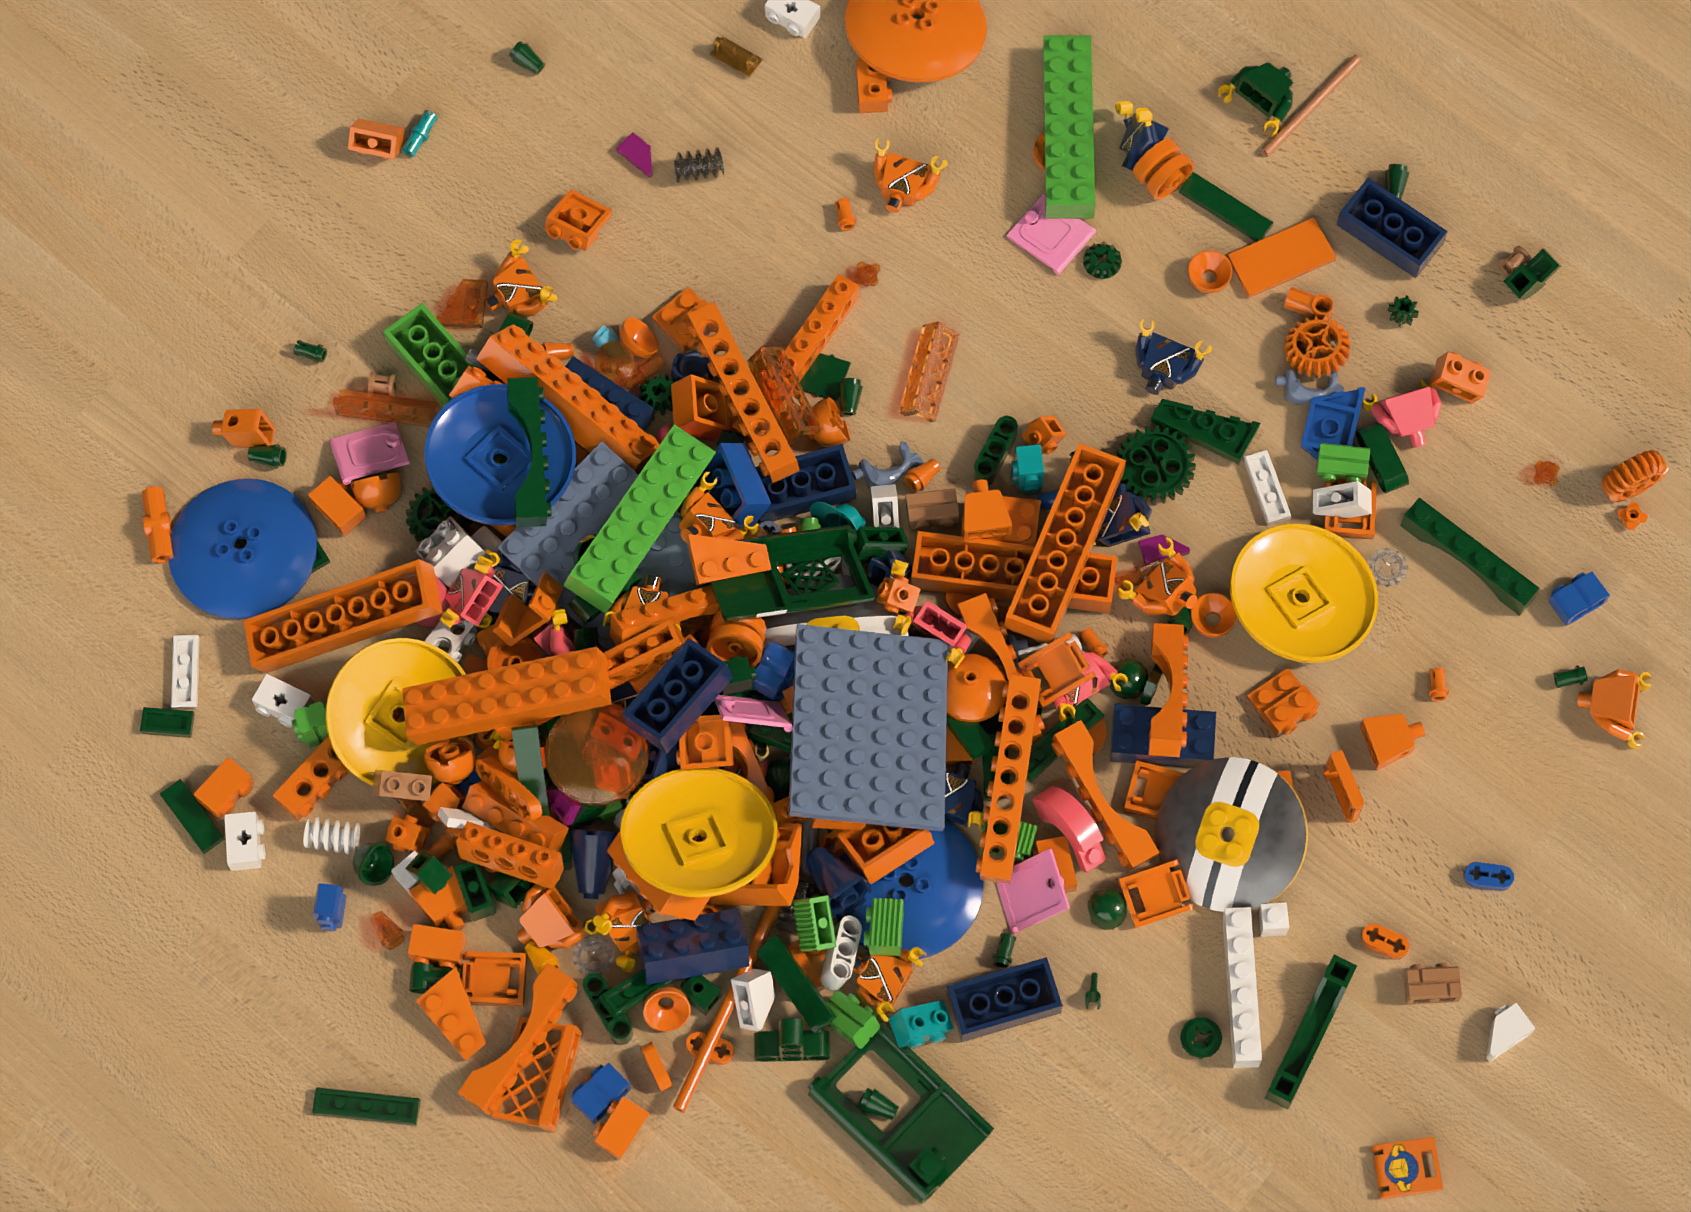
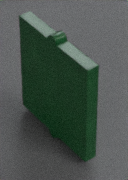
(825, 376)

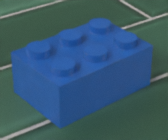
(737, 484)

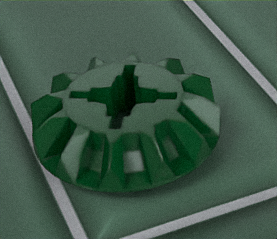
(1103, 270)
(1203, 1026)

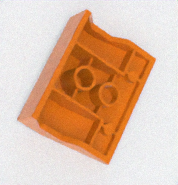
(779, 878)

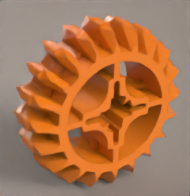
(1315, 338)
(1634, 476)

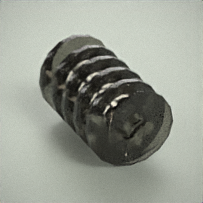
(698, 164)
(787, 921)

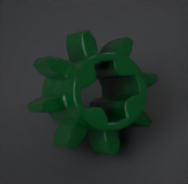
(1404, 305)

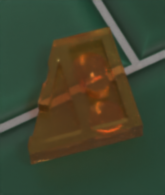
(466, 306)

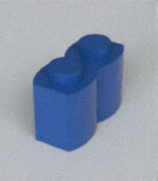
(1578, 598)
(774, 671)
(329, 906)
(599, 1093)

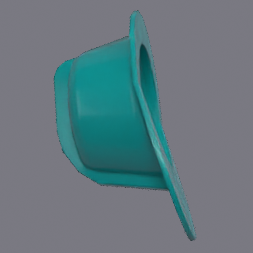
(837, 516)

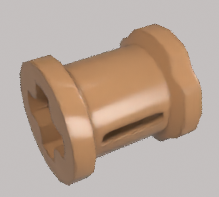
(1518, 257)
(382, 383)

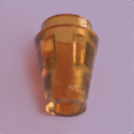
(388, 931)

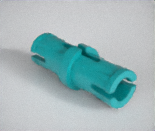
(419, 133)

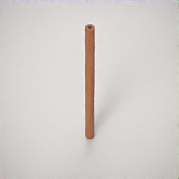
(1311, 105)

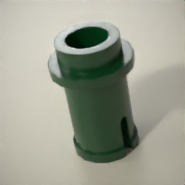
(316, 353)
(1570, 677)
(1004, 950)

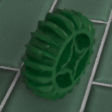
(430, 520)

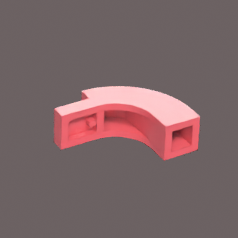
(1074, 822)

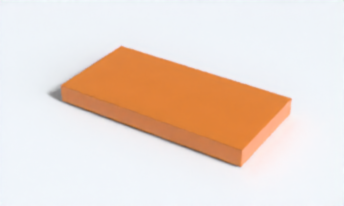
(1281, 257)

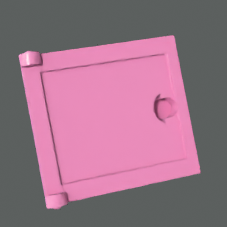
(1050, 240)
(368, 452)
(753, 711)
(1029, 897)

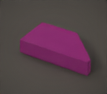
(637, 153)
(1150, 549)
(563, 806)

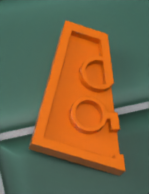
(725, 559)
(452, 1013)

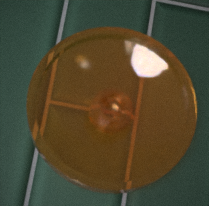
(595, 756)

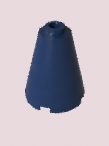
(592, 861)
(838, 880)

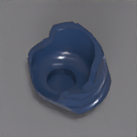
(690, 364)

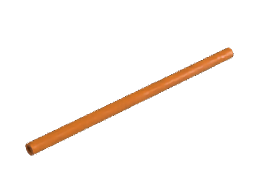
(724, 1012)

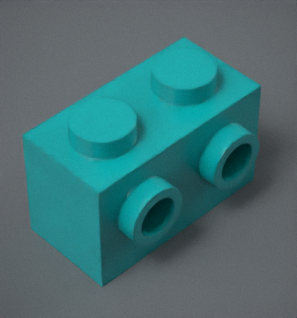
(1028, 469)
(921, 1024)

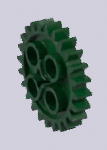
(1175, 456)

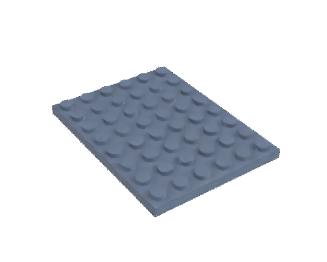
(582, 511)
(869, 728)

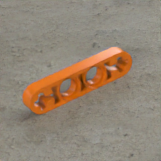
(508, 788)

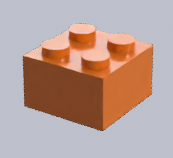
(700, 407)

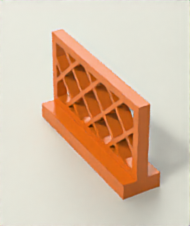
(556, 1084)

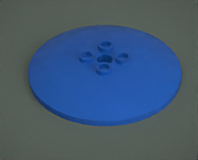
(468, 437)
(249, 579)
(940, 900)

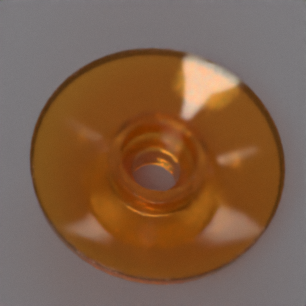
(615, 362)

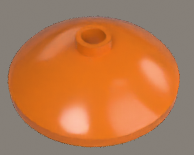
(977, 698)

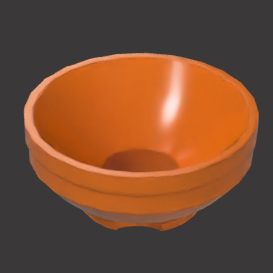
(1212, 262)
(638, 338)
(1213, 604)
(669, 1017)

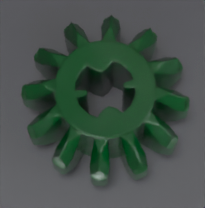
(656, 387)

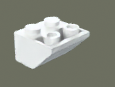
(449, 551)

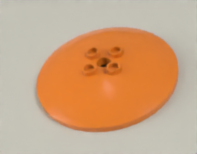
(916, 49)

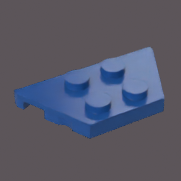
(1332, 420)

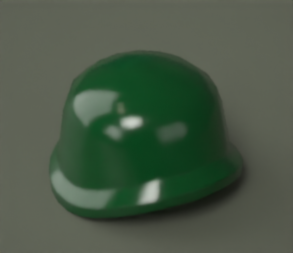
(373, 863)

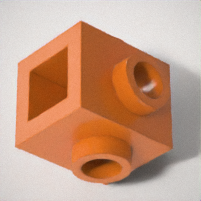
(1044, 431)
(897, 594)
(407, 834)

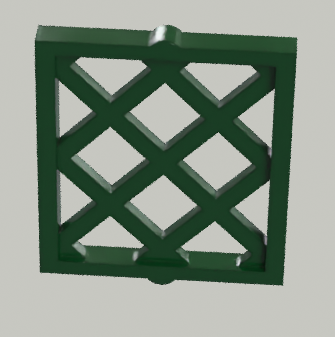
(802, 566)

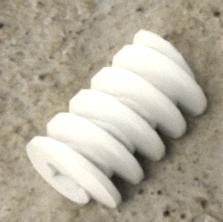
(331, 836)

